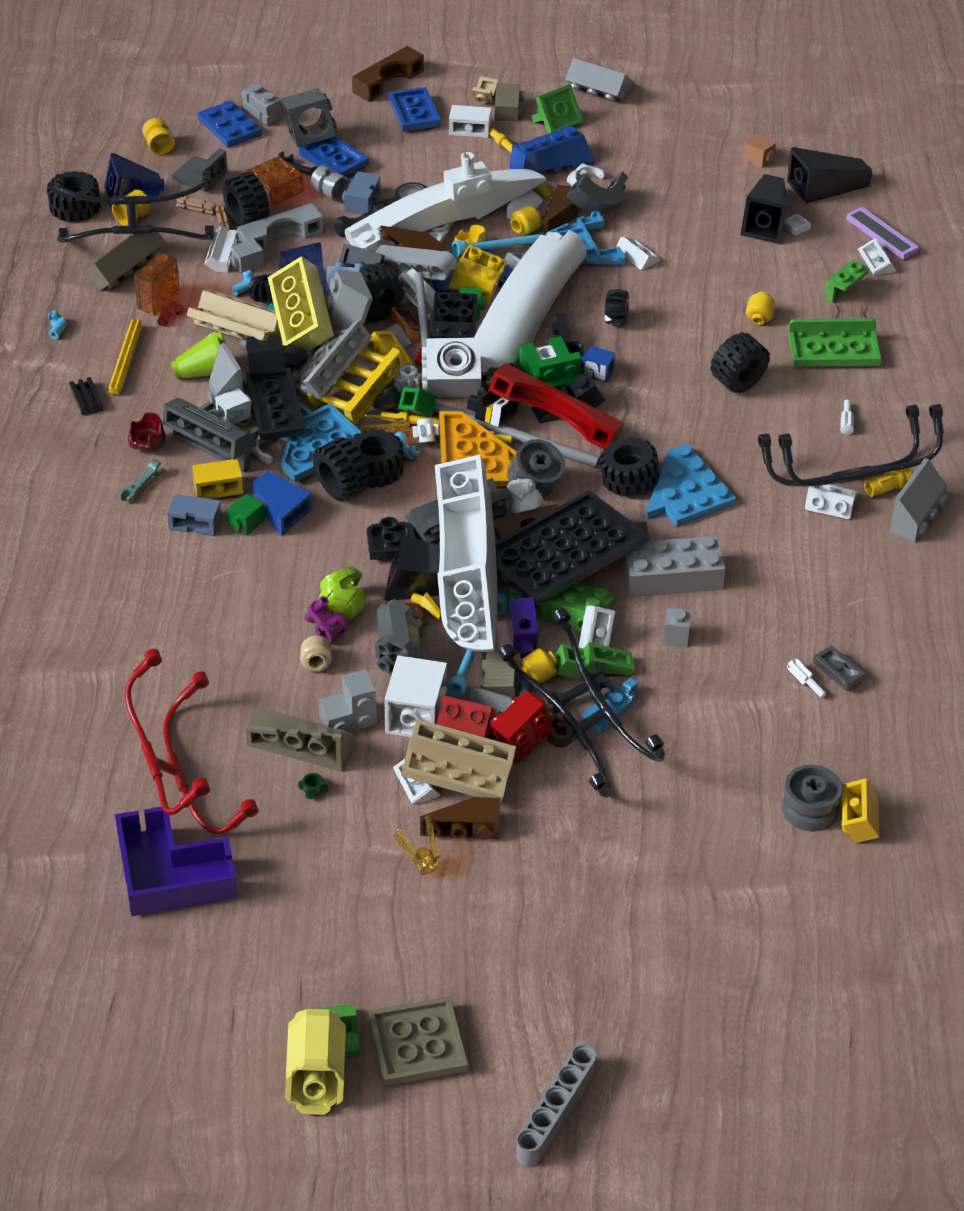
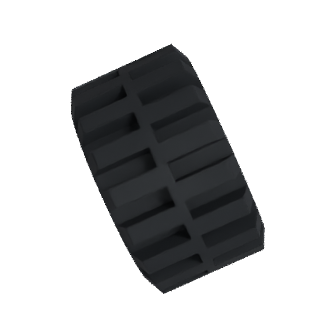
(245, 198)
(72, 208)
(384, 288)
(740, 362)
(382, 455)
(629, 466)
(341, 469)

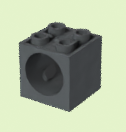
(294, 107)

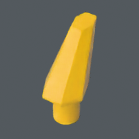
(428, 604)

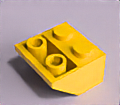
(478, 270)

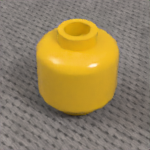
(525, 220)
(760, 308)
(540, 665)

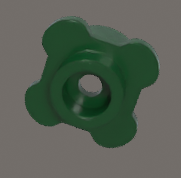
(312, 785)

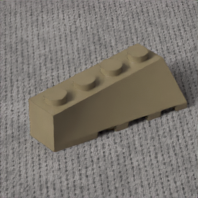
(123, 257)
(299, 739)

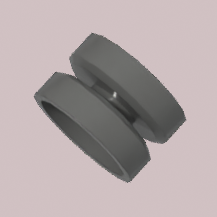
(538, 462)
(812, 798)

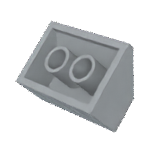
(599, 80)
(347, 299)
(918, 502)

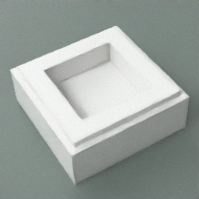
(797, 224)

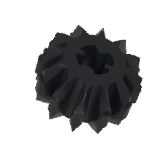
(260, 289)
(616, 307)

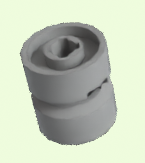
(329, 182)

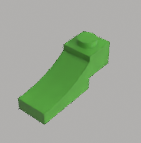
(611, 659)

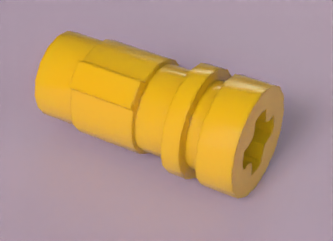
(887, 482)

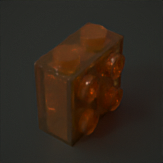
(279, 179)
(157, 284)

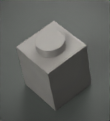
(247, 256)
(676, 627)

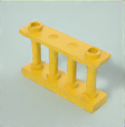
(368, 392)

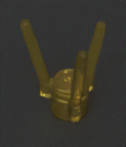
(397, 424)
(422, 857)

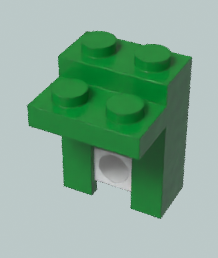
(551, 363)

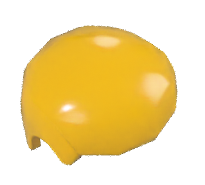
(476, 234)

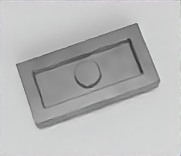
(838, 668)

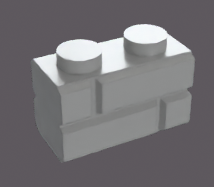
(262, 104)

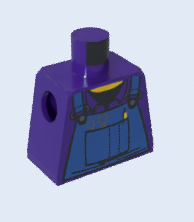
(522, 634)

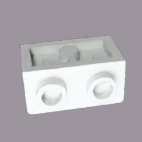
(831, 500)

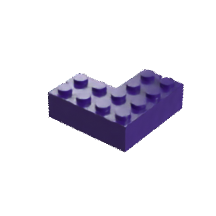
(170, 875)

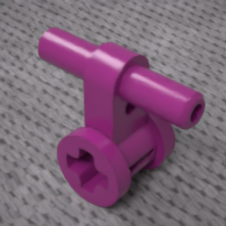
(326, 620)

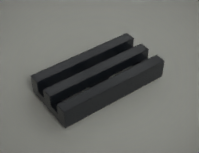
(83, 385)

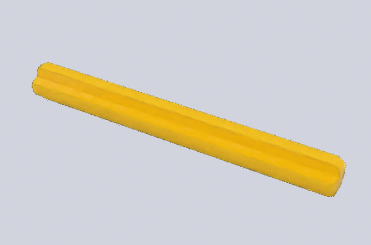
(125, 357)

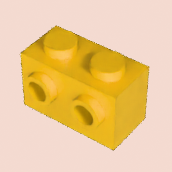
(217, 479)
(860, 811)

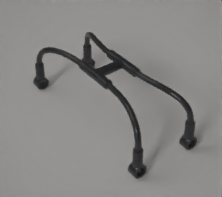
(130, 201)
(912, 414)
(599, 780)

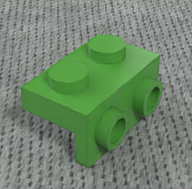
(844, 280)

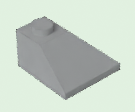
(225, 374)

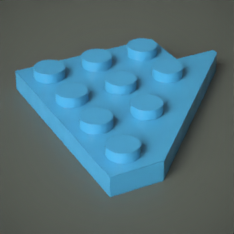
(320, 428)
(687, 489)

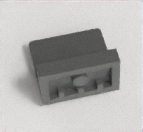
(192, 170)

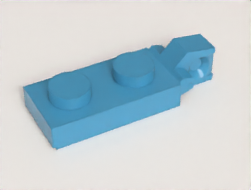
(619, 701)

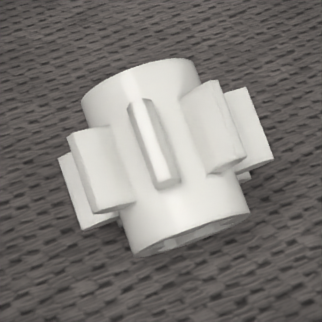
(408, 377)
(426, 430)

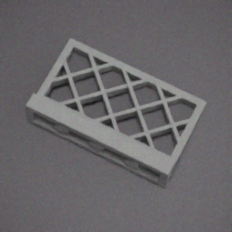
(331, 360)

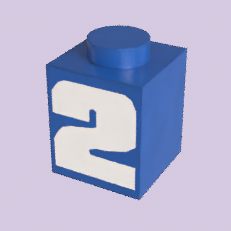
(598, 363)

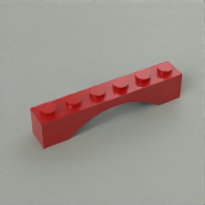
(521, 387)

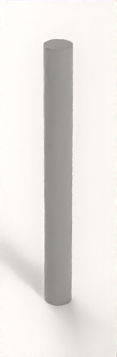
(422, 309)

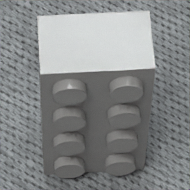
(674, 567)

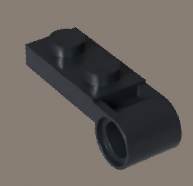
(560, 328)

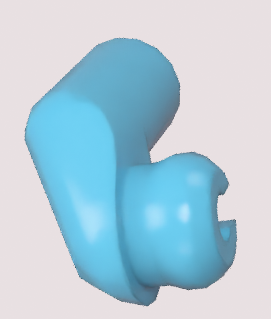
(243, 287)
(58, 323)
(410, 452)

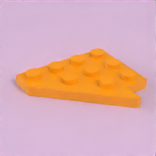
(465, 438)

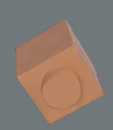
(759, 150)

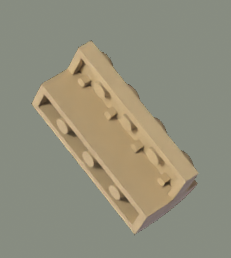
(234, 316)
(458, 760)

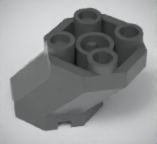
(397, 633)

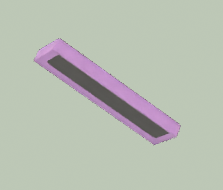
(883, 233)

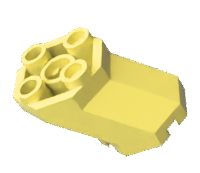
(315, 1061)

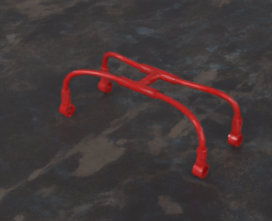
(173, 767)

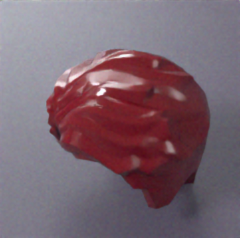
(146, 433)

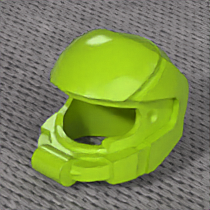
(342, 594)

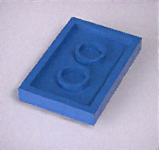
(414, 109)
(229, 123)
(334, 155)

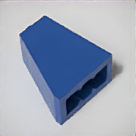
(283, 501)

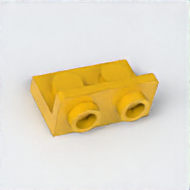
(383, 342)

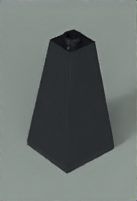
(825, 175)
(765, 210)
(413, 570)

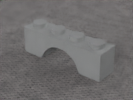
(301, 221)

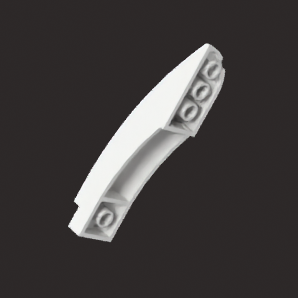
(435, 207)
(528, 297)
(467, 554)

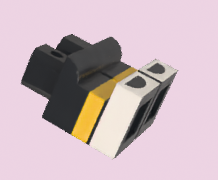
(491, 407)

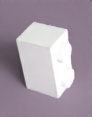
(470, 121)

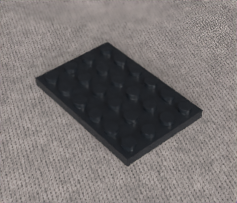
(565, 547)

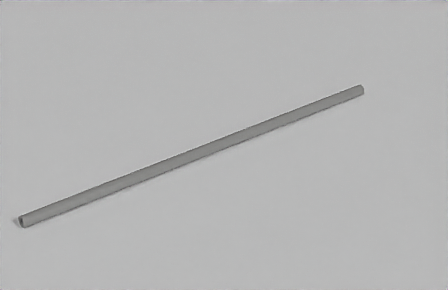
(516, 434)

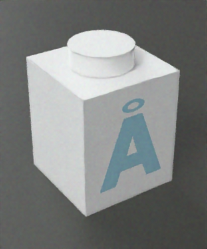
(234, 406)

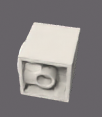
(451, 367)
(414, 694)

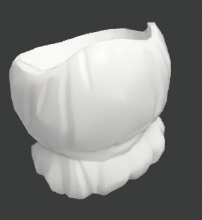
(524, 496)

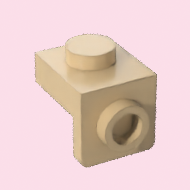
(485, 90)

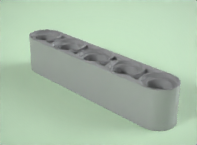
(431, 263)
(551, 1115)

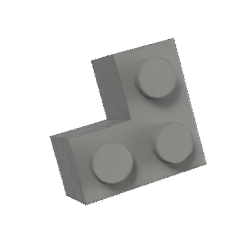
(353, 707)

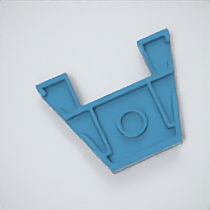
(593, 256)

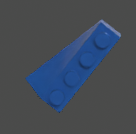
(552, 151)

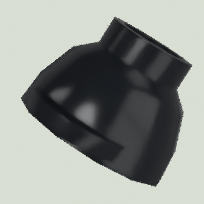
(389, 398)

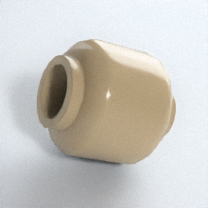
(316, 653)

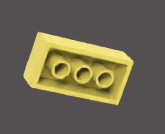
(300, 305)

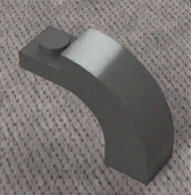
(592, 197)

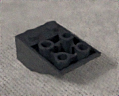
(454, 315)

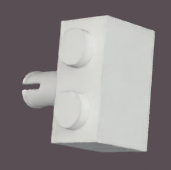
(467, 180)

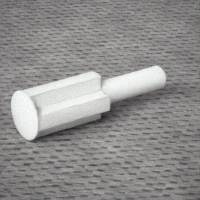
(847, 419)
(805, 676)

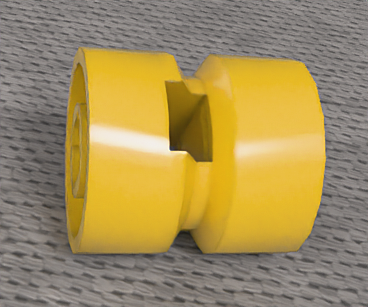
(158, 136)
(120, 211)

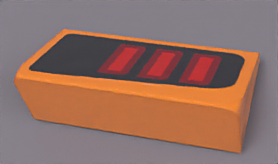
(407, 322)

